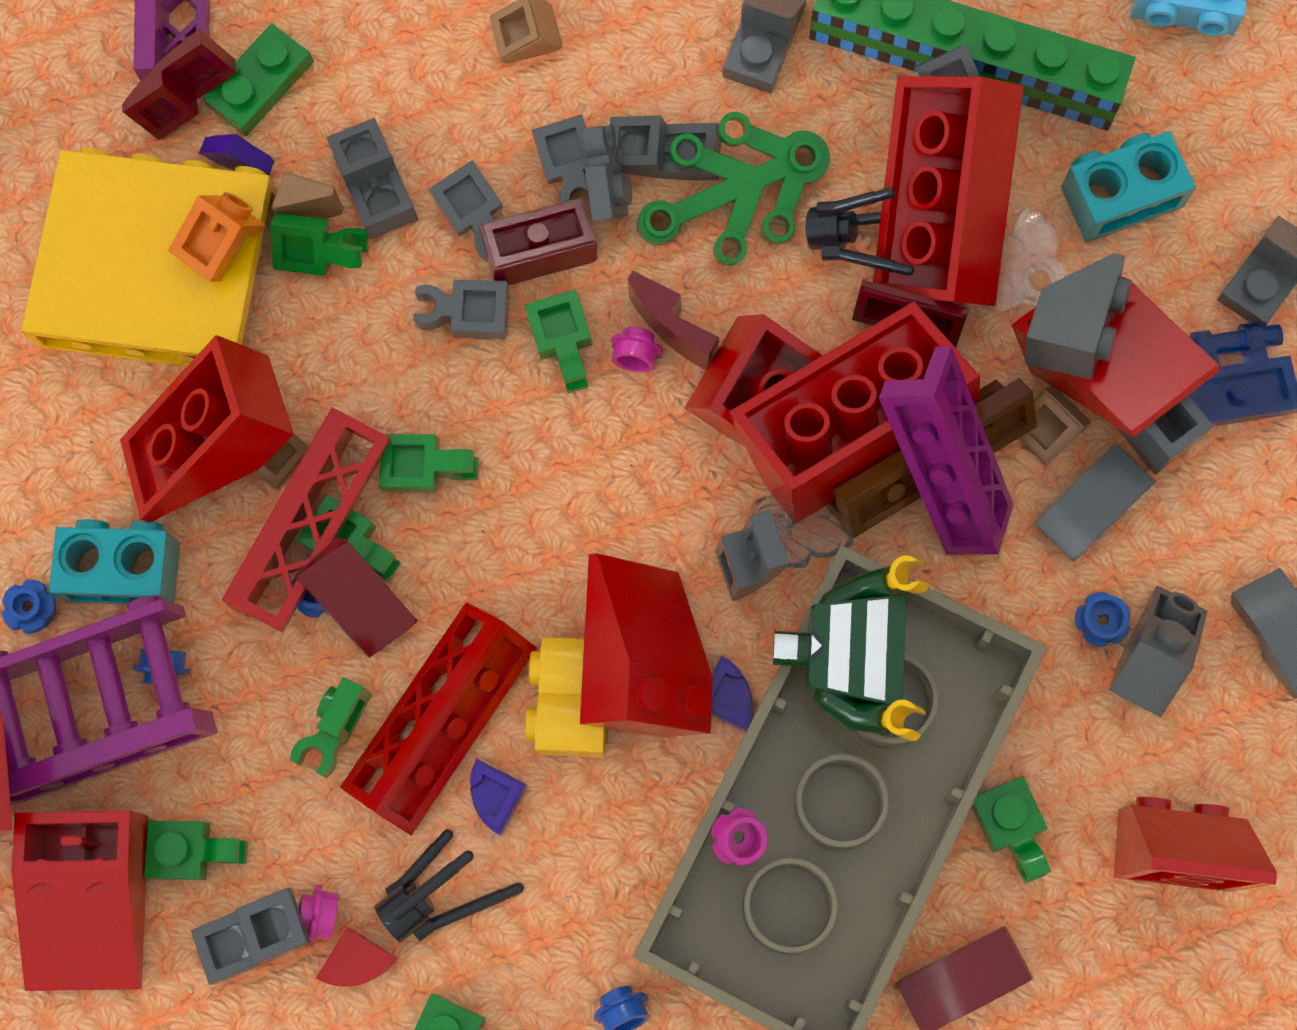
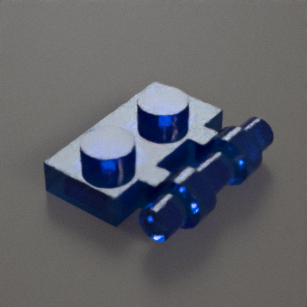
(1247, 389)

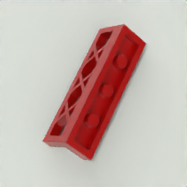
(290, 514)
(444, 721)

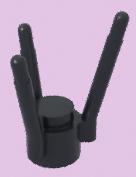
(833, 226)
(408, 906)

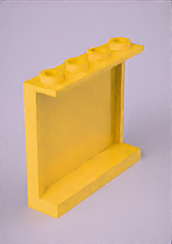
(106, 264)

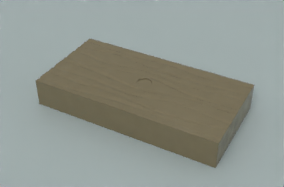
(848, 823)

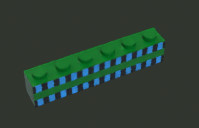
(1055, 69)

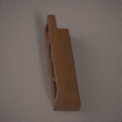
(889, 485)

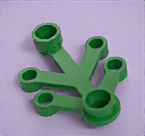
(742, 184)

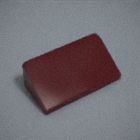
(539, 242)
(880, 301)
(355, 597)

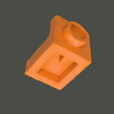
(214, 233)

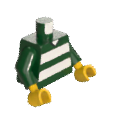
(858, 650)

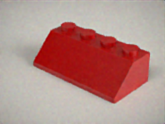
(951, 186)
(828, 415)

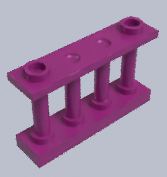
(124, 739)

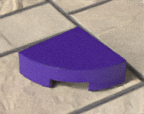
(234, 151)
(731, 695)
(494, 795)

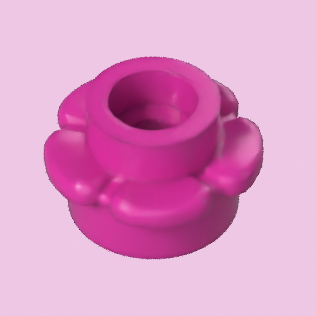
(635, 349)
(753, 841)
(319, 913)

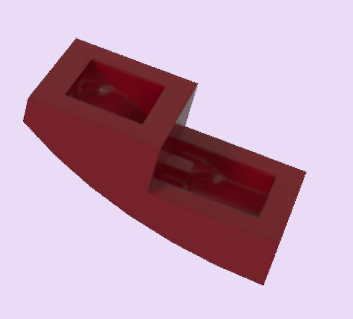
(171, 88)
(661, 311)
(964, 980)

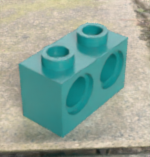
(1133, 195)
(113, 575)

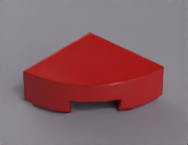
(355, 961)

